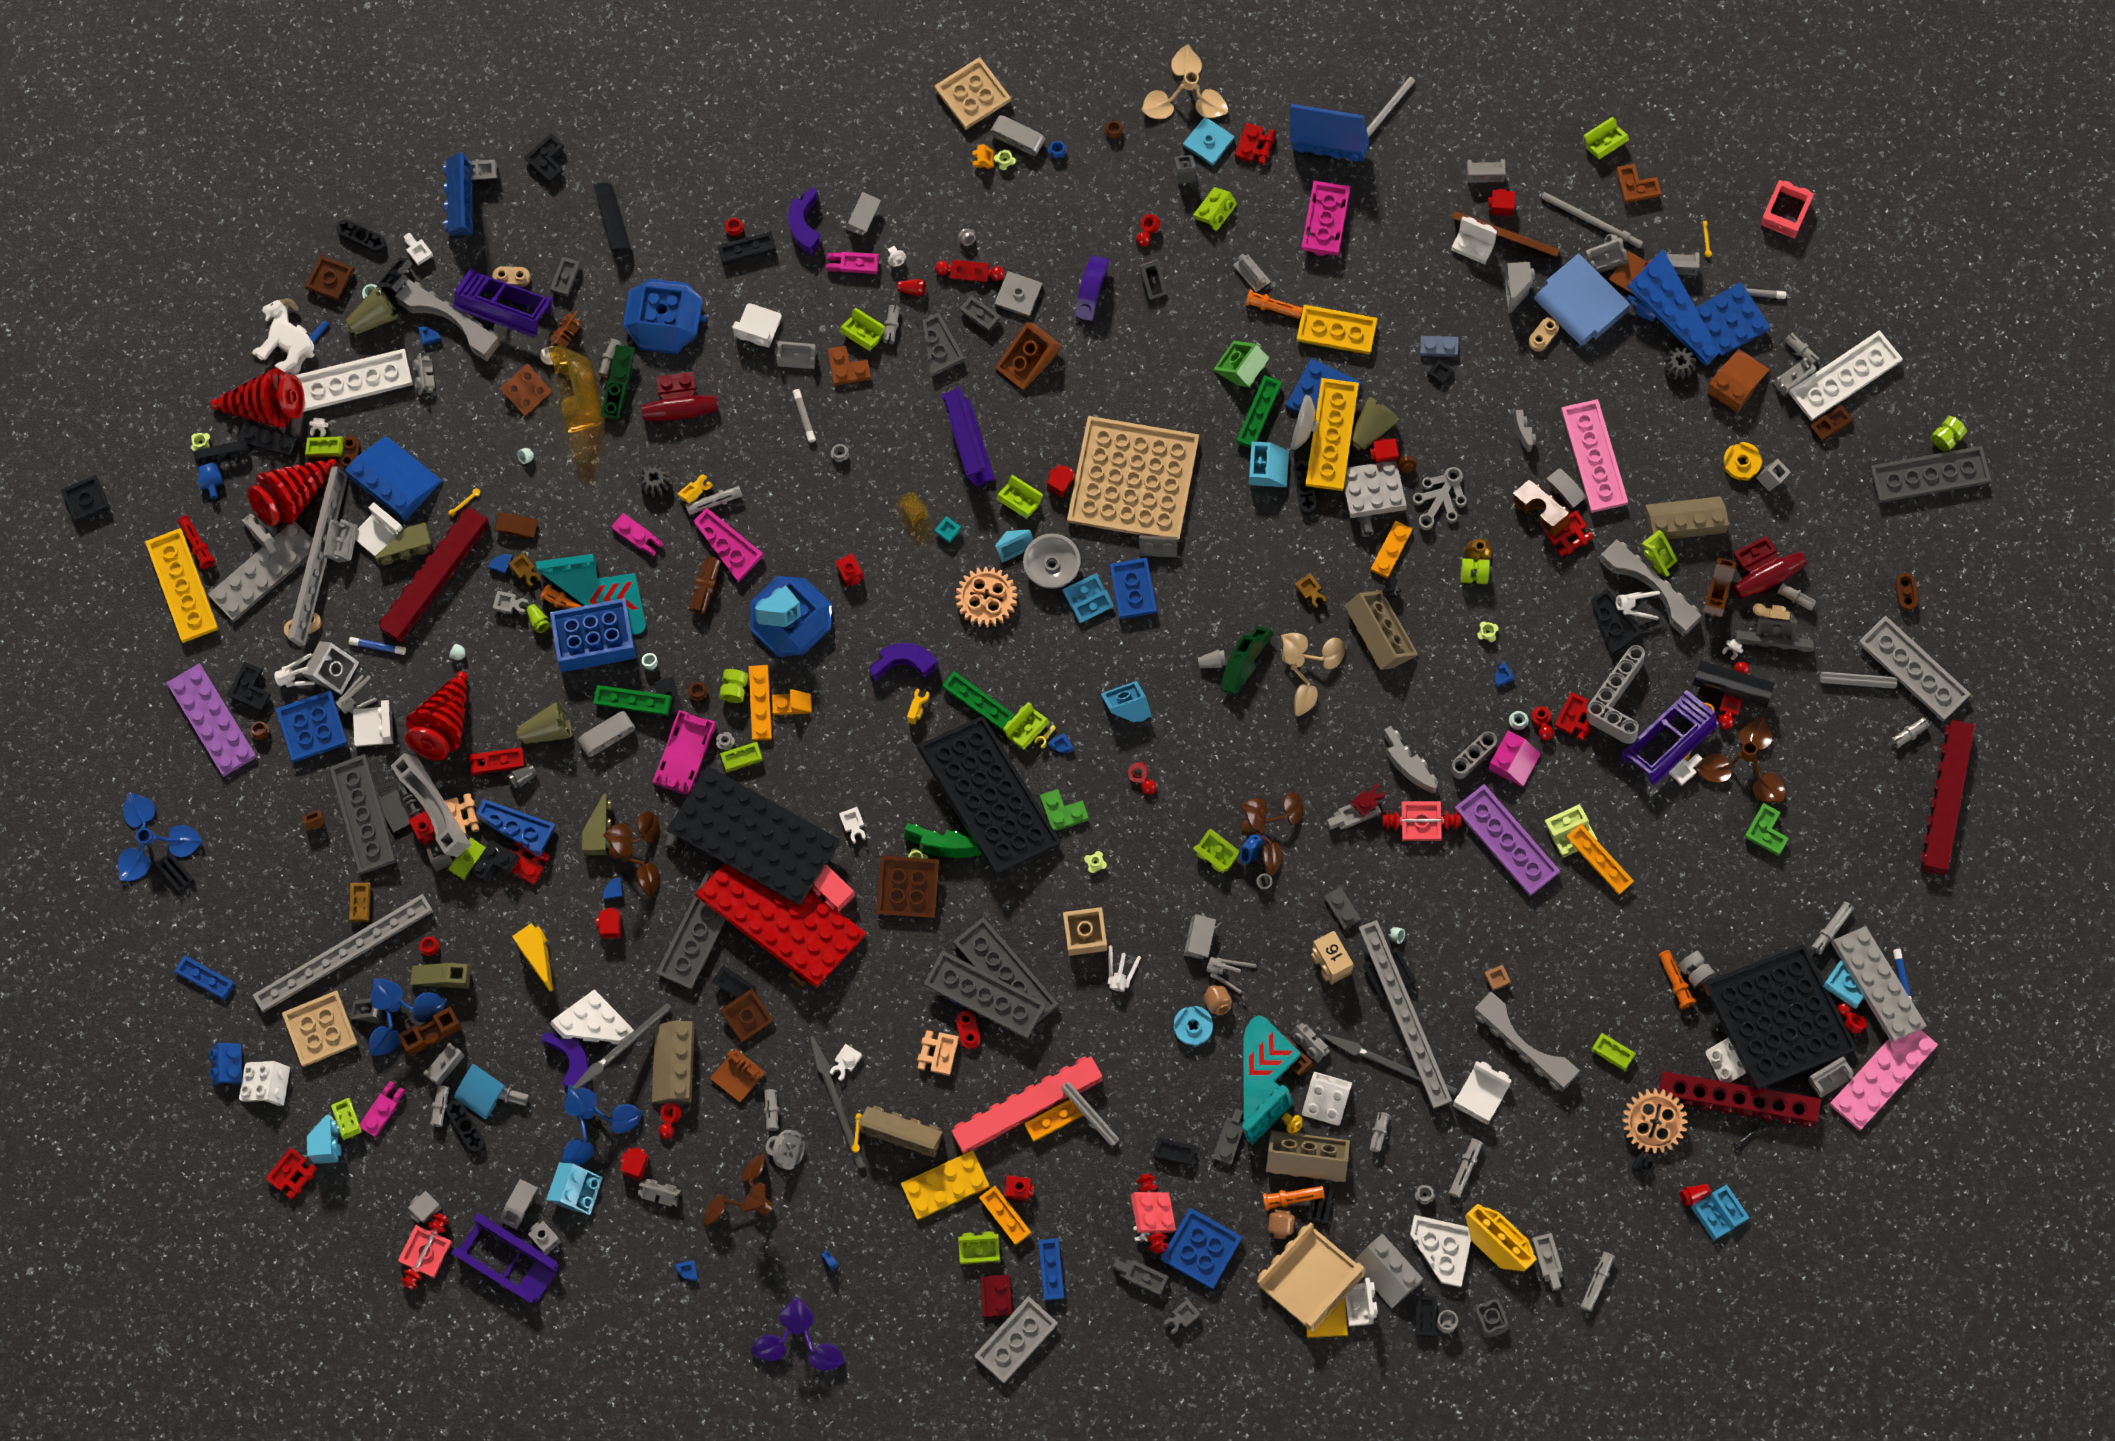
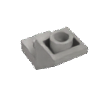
(518, 1204)

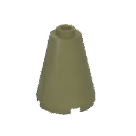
(371, 313)
(1372, 424)
(546, 726)

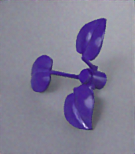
(797, 1318)

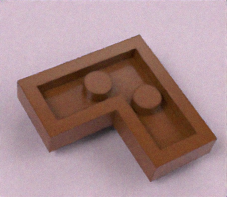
(1636, 189)
(846, 372)

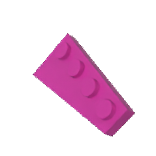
(729, 545)

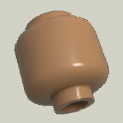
(1217, 1000)
(1281, 1223)

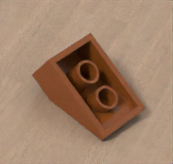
(1028, 355)
(1737, 380)

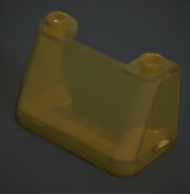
(583, 408)

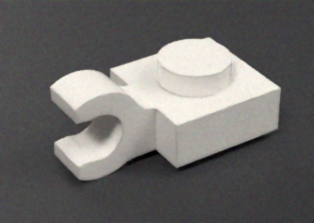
(417, 250)
(1685, 770)

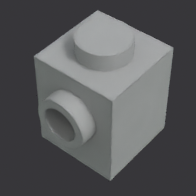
(1773, 475)
(423, 1208)
(544, 1237)

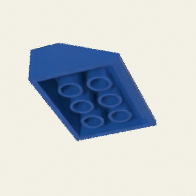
(1328, 132)
(458, 195)
(393, 477)
(593, 635)

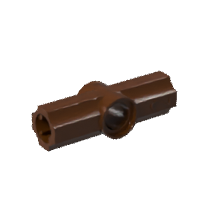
(705, 585)

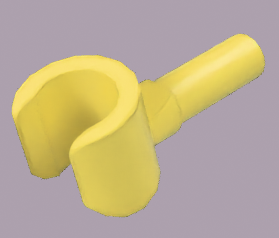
(1045, 736)

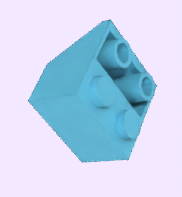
(1268, 465)
(778, 609)
(323, 1142)
(574, 1188)

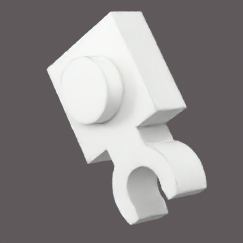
(852, 822)
(847, 1060)

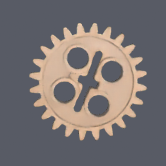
(982, 613)
(1672, 1125)

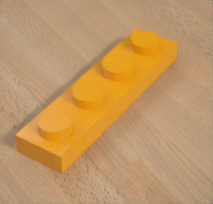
(760, 703)
(1599, 859)

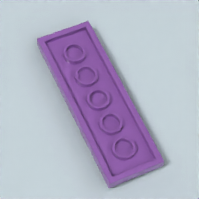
(211, 720)
(1507, 840)

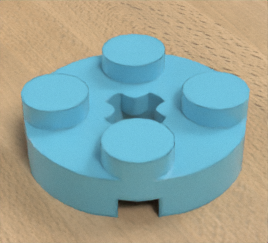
(1192, 1015)

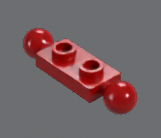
(969, 270)
(1730, 705)

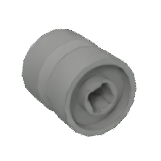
(1699, 975)

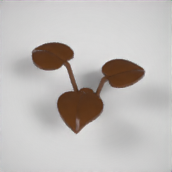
(1754, 737)
(1256, 811)
(620, 840)
(754, 1201)

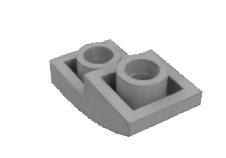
(1524, 432)
(1566, 487)

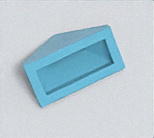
(1013, 544)

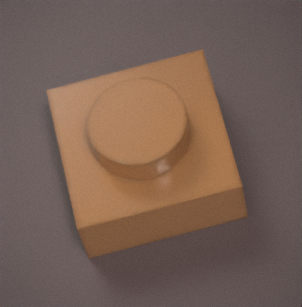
(1497, 977)

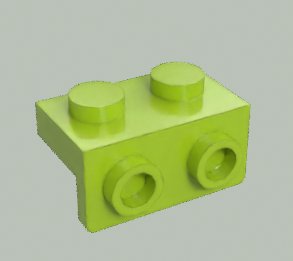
(1605, 138)
(1215, 208)
(863, 329)
(1020, 497)
(1659, 553)
(1025, 726)
(1216, 851)
(979, 1248)

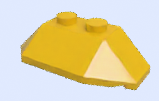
(1499, 1239)

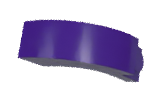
(802, 234)
(1090, 287)
(904, 654)
(577, 1058)

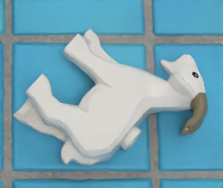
(286, 336)

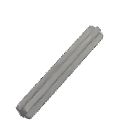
(1858, 680)
(1089, 1113)

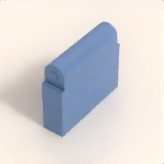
(1581, 300)

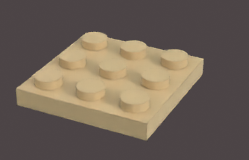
(972, 93)
(319, 1028)

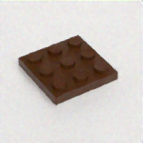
(907, 886)

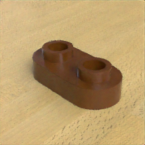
(349, 453)
(1906, 592)

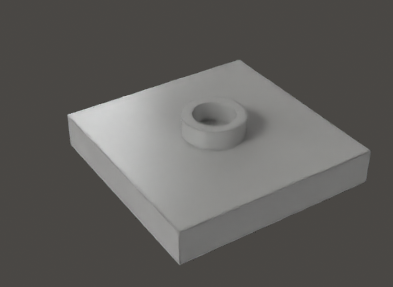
(1018, 294)

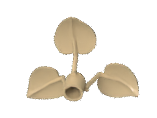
(1189, 65)
(1293, 648)

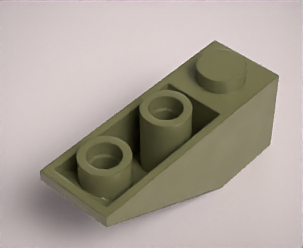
(409, 542)
(592, 835)
(441, 975)

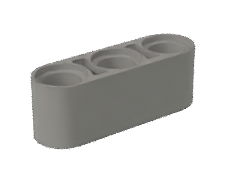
(1017, 135)
(606, 733)
(1477, 747)

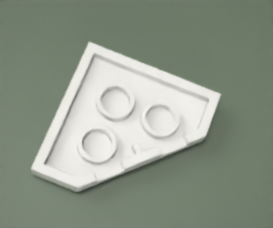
(592, 1020)
(1443, 1247)

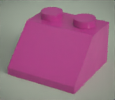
(1514, 759)

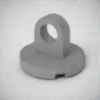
(786, 1149)

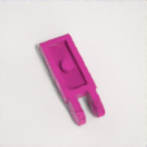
(853, 262)
(635, 534)
(381, 1110)

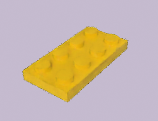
(1336, 329)
(945, 1185)

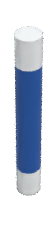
(377, 646)
(1901, 970)

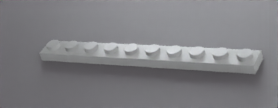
(316, 561)
(342, 953)
(1405, 1014)

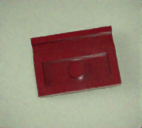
(996, 1296)

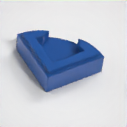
(429, 336)
(500, 563)
(1503, 675)
(1061, 744)
(613, 889)
(831, 1262)
(687, 1270)

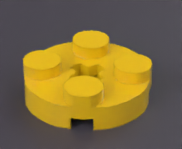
(1740, 451)

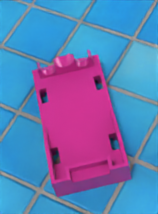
(1325, 218)
(684, 752)

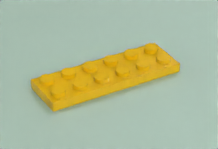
(1332, 435)
(181, 585)

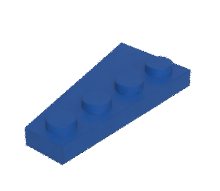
(520, 827)

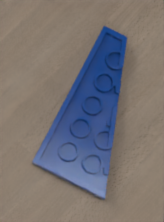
(1668, 300)

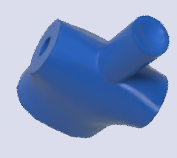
(1640, 309)
(210, 478)
(1251, 848)

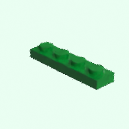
(1259, 411)
(632, 700)
(977, 700)

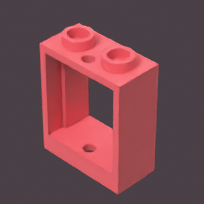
(1780, 224)

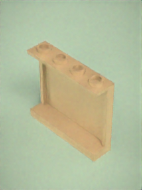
(1310, 1277)

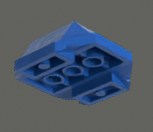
(664, 331)
(803, 632)

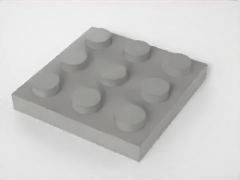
(1374, 489)

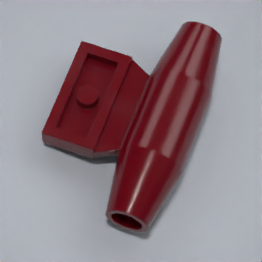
(678, 399)
(1764, 567)

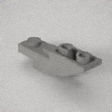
(1411, 767)

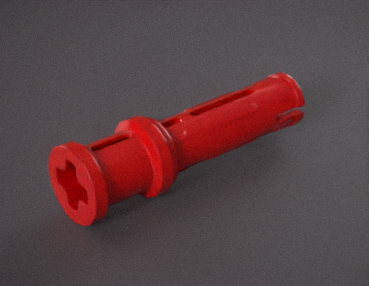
(199, 549)

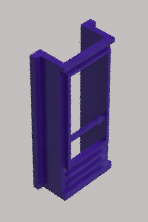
(468, 301)
(968, 437)
(1691, 709)
(537, 1277)

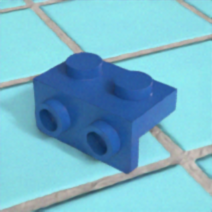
(226, 1063)

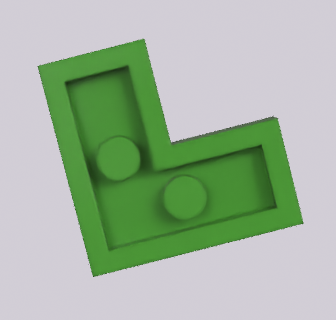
(1060, 815)
(1762, 832)

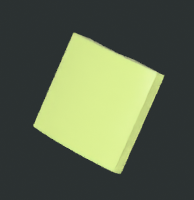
(1563, 824)

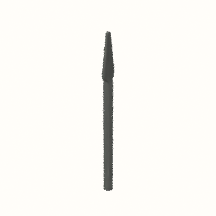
(1355, 1049)
(597, 1068)
(823, 1068)

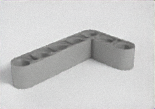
(1613, 693)

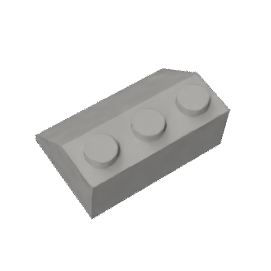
(1389, 1271)

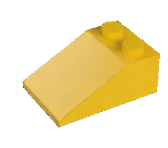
(532, 945)

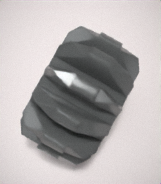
(1679, 370)
(654, 486)

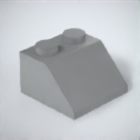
(1518, 281)
(330, 667)

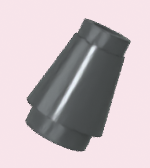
(521, 776)

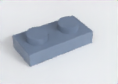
(1439, 346)

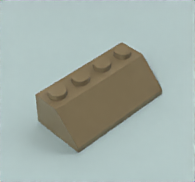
(1688, 518)
(1380, 629)
(673, 1062)
(901, 1131)
(1308, 1156)

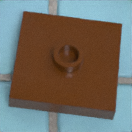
(329, 278)
(746, 1015)

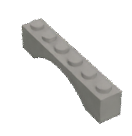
(418, 300)
(1622, 561)
(416, 779)
(1556, 1069)

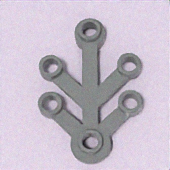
(1441, 495)

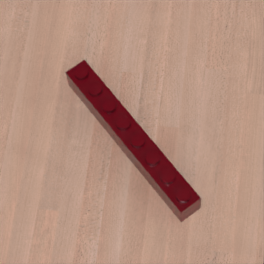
(433, 575)
(1948, 797)

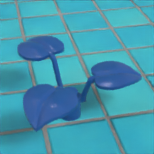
(138, 811)
(389, 996)
(582, 1103)

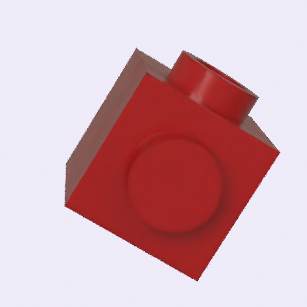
(1502, 202)
(1384, 450)
(1060, 480)
(849, 570)
(423, 828)
(609, 923)
(634, 1163)
(1018, 1188)

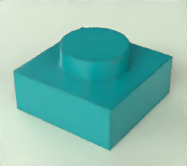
(947, 529)

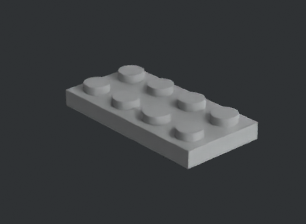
(1016, 1340)

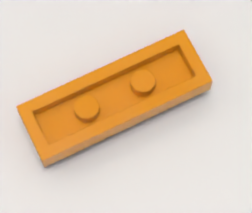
(1391, 549)
(1052, 1120)
(1005, 1215)

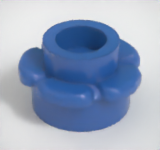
(1057, 145)

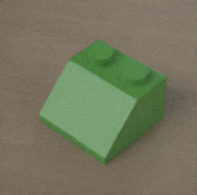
(1241, 363)

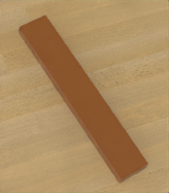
(1514, 236)

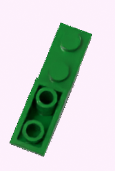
(933, 843)

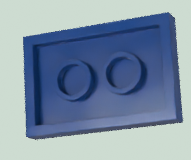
(1133, 588)

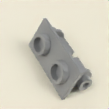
(1251, 272)
(422, 380)
(1303, 1036)
(652, 1189)

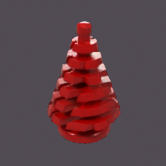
(265, 399)
(286, 491)
(439, 721)

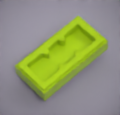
(324, 447)
(741, 757)
(464, 863)
(1613, 1051)
(346, 1118)

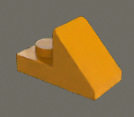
(793, 703)

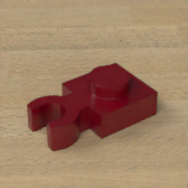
(1366, 802)

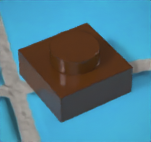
(313, 820)

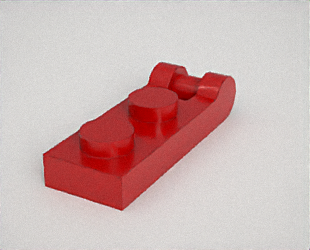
(497, 761)

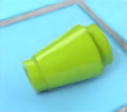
(538, 619)

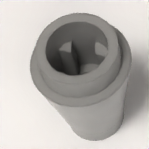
(1215, 659)

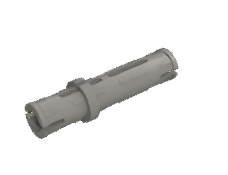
(714, 500)
(1831, 929)
(1456, 1189)
(1601, 1273)

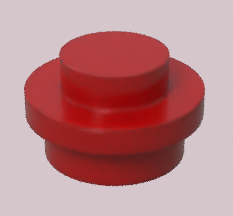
(734, 227)
(429, 946)

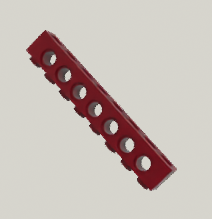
(1808, 1105)

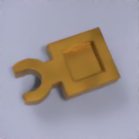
(522, 568)
(1309, 588)

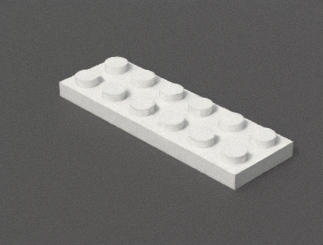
(1845, 375)
(355, 379)

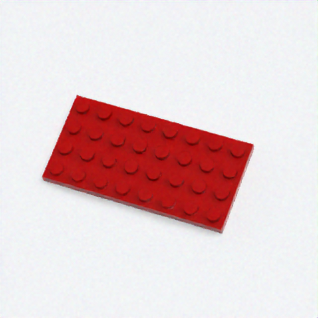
(803, 937)

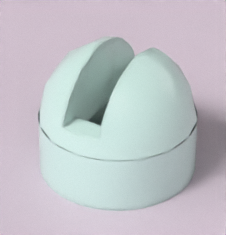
(525, 455)
(457, 652)
(649, 661)
(1397, 935)

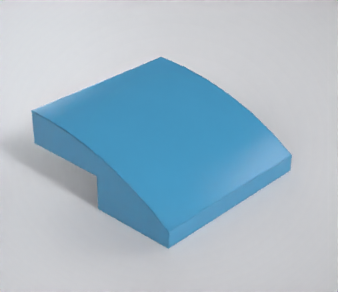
(1088, 598)
(479, 1091)
(1720, 1212)

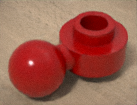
(1143, 238)
(1545, 732)
(1148, 786)
(1855, 1023)
(666, 1130)

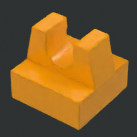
(984, 156)

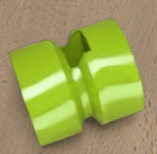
(1949, 432)
(1481, 575)
(733, 685)

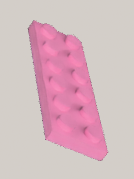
(1594, 456)
(1882, 1077)

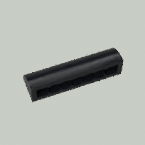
(613, 219)
(1733, 683)

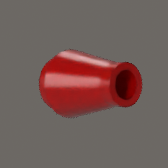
(913, 287)
(1694, 1194)

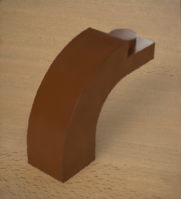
(1719, 587)

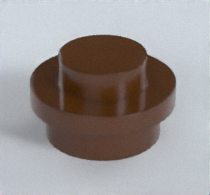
(1113, 129)
(1407, 464)
(698, 691)
(259, 730)

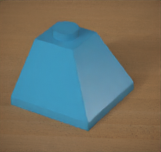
(1128, 702)

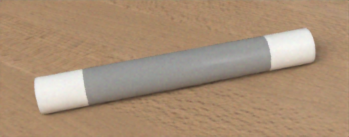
(1766, 293)
(804, 416)

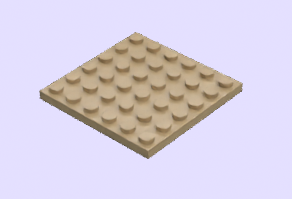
(1133, 478)

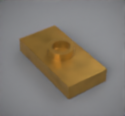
(360, 902)

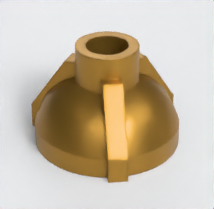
(1474, 553)

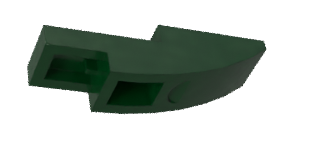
(618, 382)
(1242, 659)

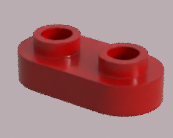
(968, 1029)

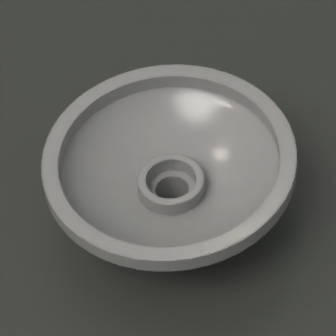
(1304, 424)
(1048, 550)

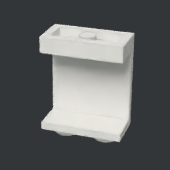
(1482, 1092)

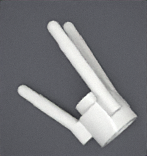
(1626, 602)
(286, 675)
(1118, 981)

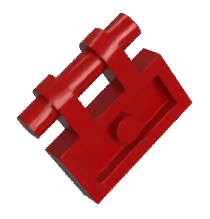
(1249, 143)
(1574, 528)
(1570, 715)
(529, 869)
(285, 1171)

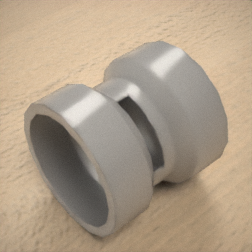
(1450, 1319)

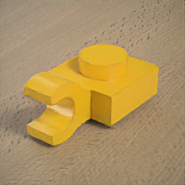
(693, 490)
(915, 711)

